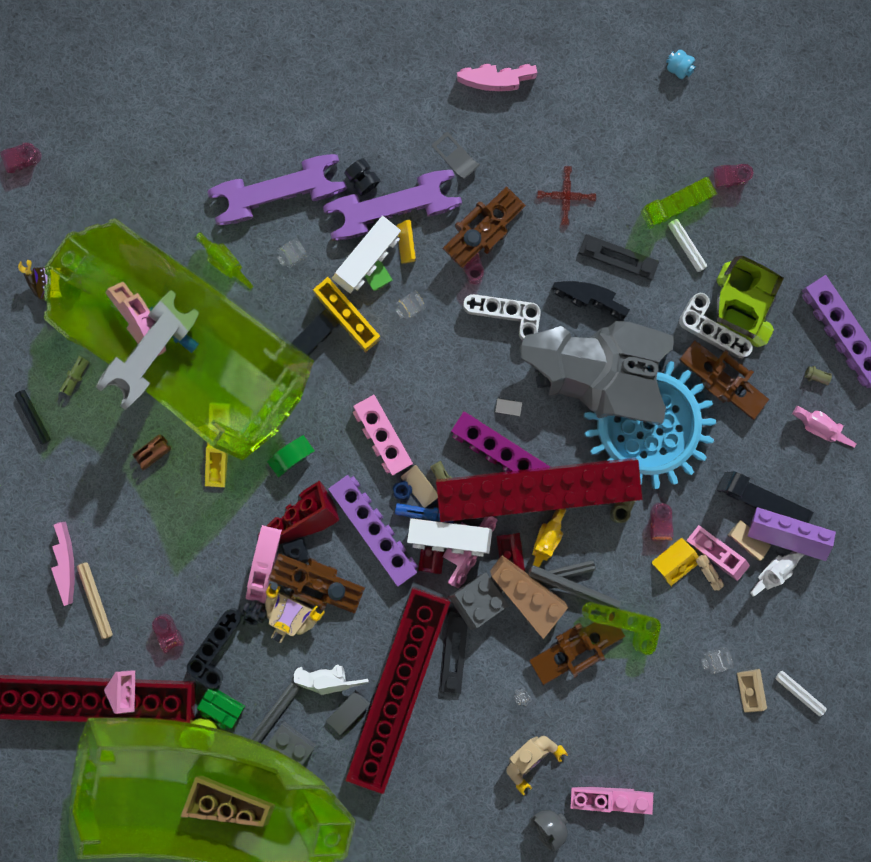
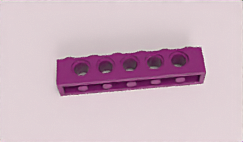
(467, 422)

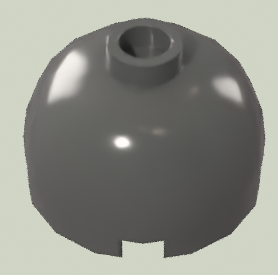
(550, 828)

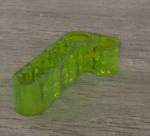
(678, 202)
(621, 621)

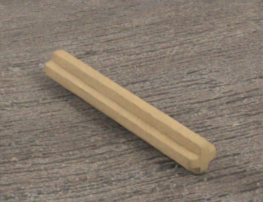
(94, 600)

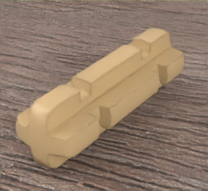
(709, 572)

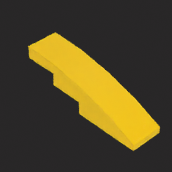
(215, 467)

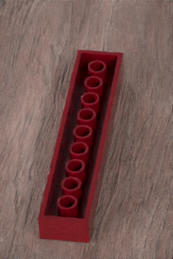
(539, 489)
(398, 690)
(84, 698)

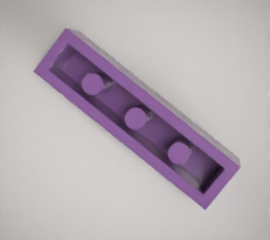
(791, 534)

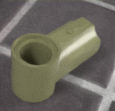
(626, 507)

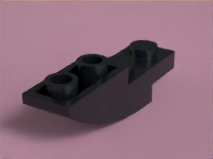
(584, 292)

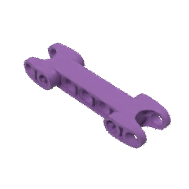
(309, 180)
(425, 196)

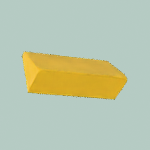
(406, 242)

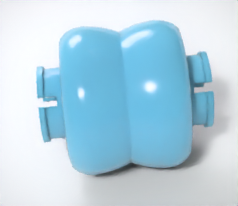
(681, 64)

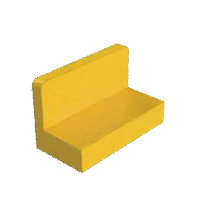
(676, 561)

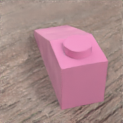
(718, 553)

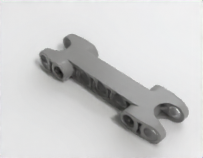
(129, 374)

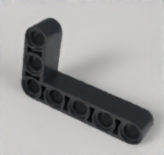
(738, 487)

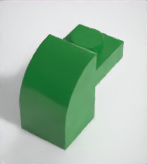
(290, 455)

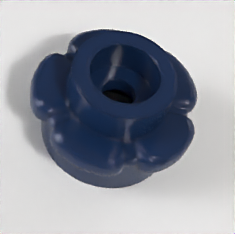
(397, 490)

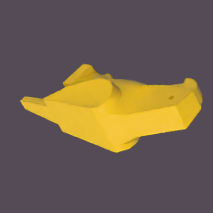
(548, 538)

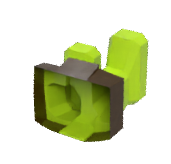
(750, 294)

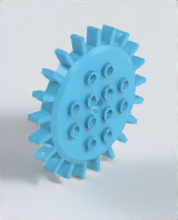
(678, 445)

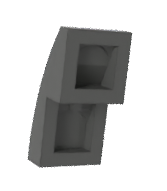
(348, 712)

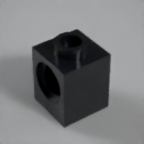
(296, 550)

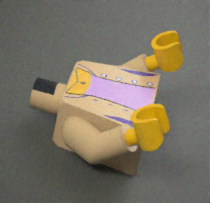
(288, 614)
(529, 756)

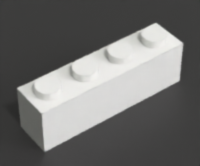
(366, 254)
(450, 536)

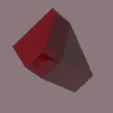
(309, 515)

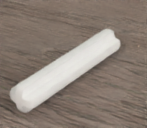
(687, 245)
(800, 693)

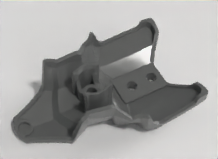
(598, 368)

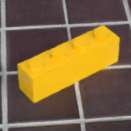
(346, 314)

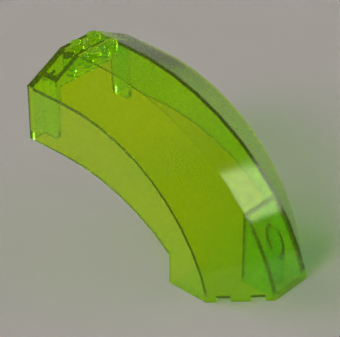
(227, 390)
(138, 776)

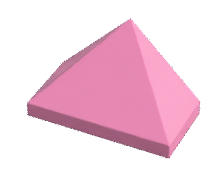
(121, 691)

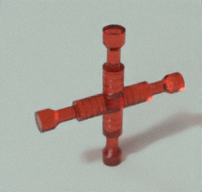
(566, 195)

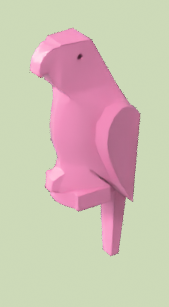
(822, 426)

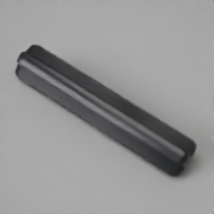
(32, 417)

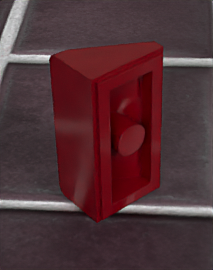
(511, 548)
(431, 560)

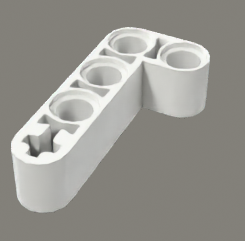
(502, 304)
(716, 329)

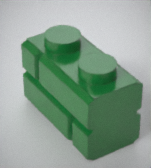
(220, 708)

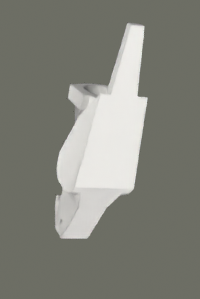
(777, 572)
(325, 680)

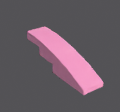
(64, 571)

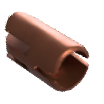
(152, 452)

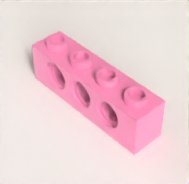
(372, 406)

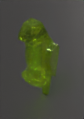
(222, 259)

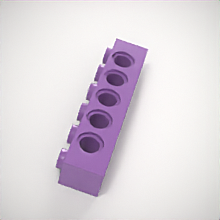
(845, 320)
(339, 492)

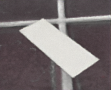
(508, 407)

